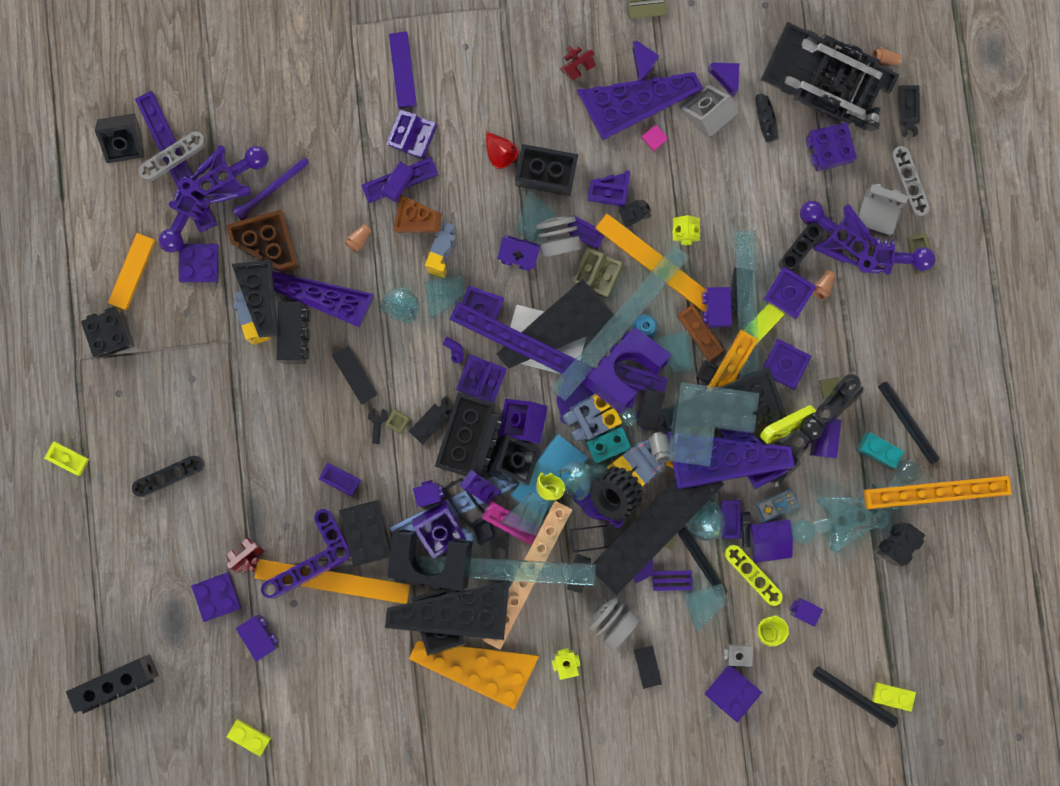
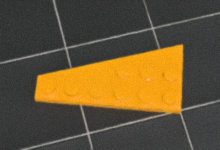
(486, 671)

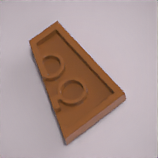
(415, 217)

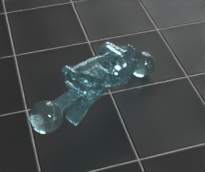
(804, 531)

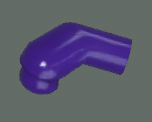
(456, 349)

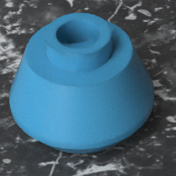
(642, 320)

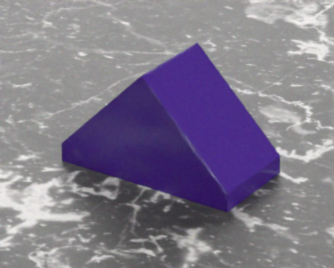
(644, 59)
(727, 75)

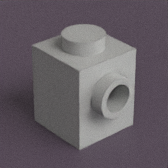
(738, 655)

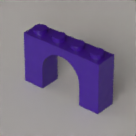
(634, 347)

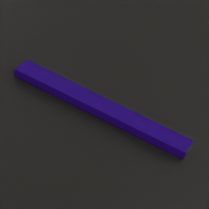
(164, 138)
(512, 339)

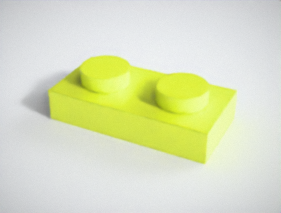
(66, 458)
(893, 696)
(248, 737)

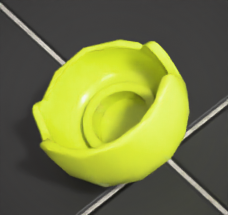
(550, 487)
(773, 631)

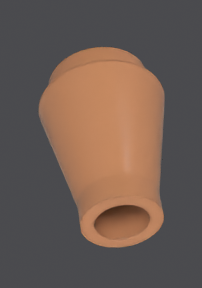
(887, 57)
(358, 238)
(824, 285)

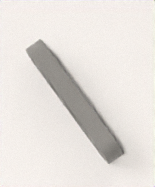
(170, 152)
(912, 181)

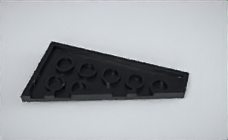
(567, 320)
(464, 613)

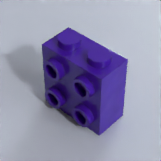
(831, 147)

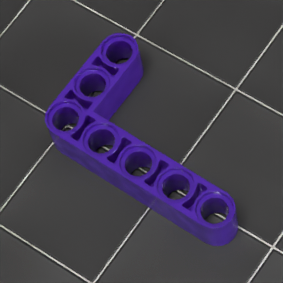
(313, 562)

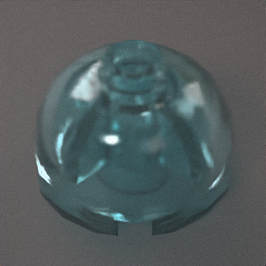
(400, 304)
(576, 478)
(708, 523)

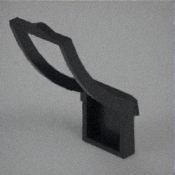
(482, 529)
(610, 534)

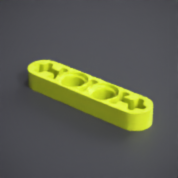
(786, 425)
(755, 573)

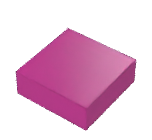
(654, 138)

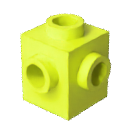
(686, 229)
(569, 670)

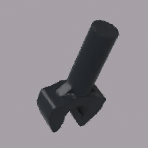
(377, 424)
(745, 523)

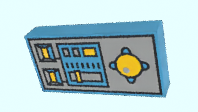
(777, 505)

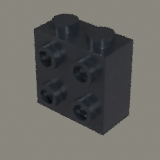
(107, 333)
(901, 544)

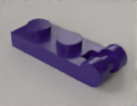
(480, 487)

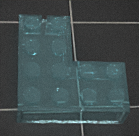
(699, 412)

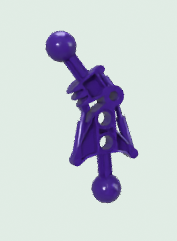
(190, 207)
(883, 253)

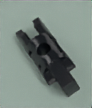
(766, 118)

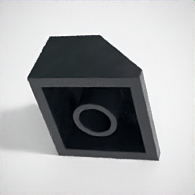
(120, 138)
(513, 460)

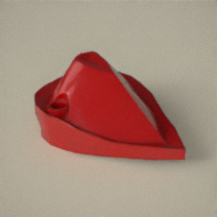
(500, 151)

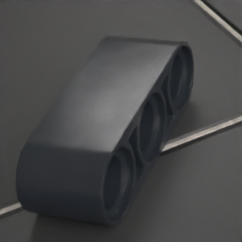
(804, 239)

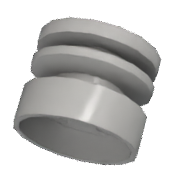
(558, 236)
(613, 623)

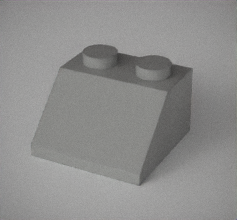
(710, 110)

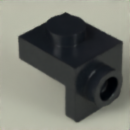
(635, 212)

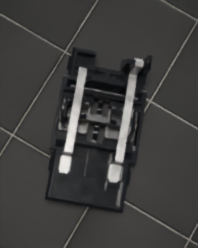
(799, 61)

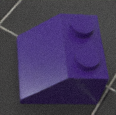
(523, 420)
(437, 528)
(771, 540)
(733, 693)

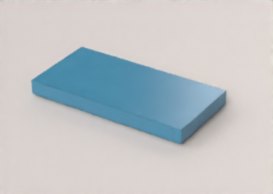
(550, 461)

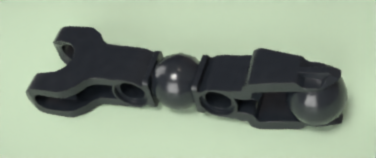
(813, 427)

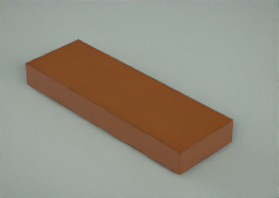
(699, 333)

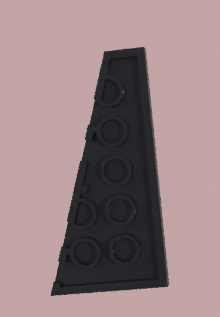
(769, 404)

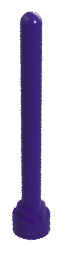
(242, 211)

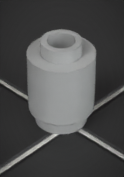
(659, 446)

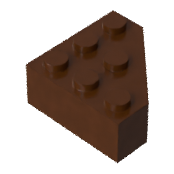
(266, 239)

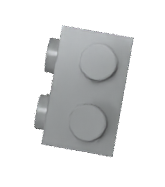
(881, 208)

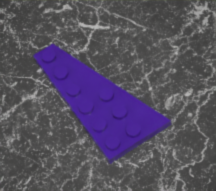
(628, 103)
(334, 300)
(734, 460)

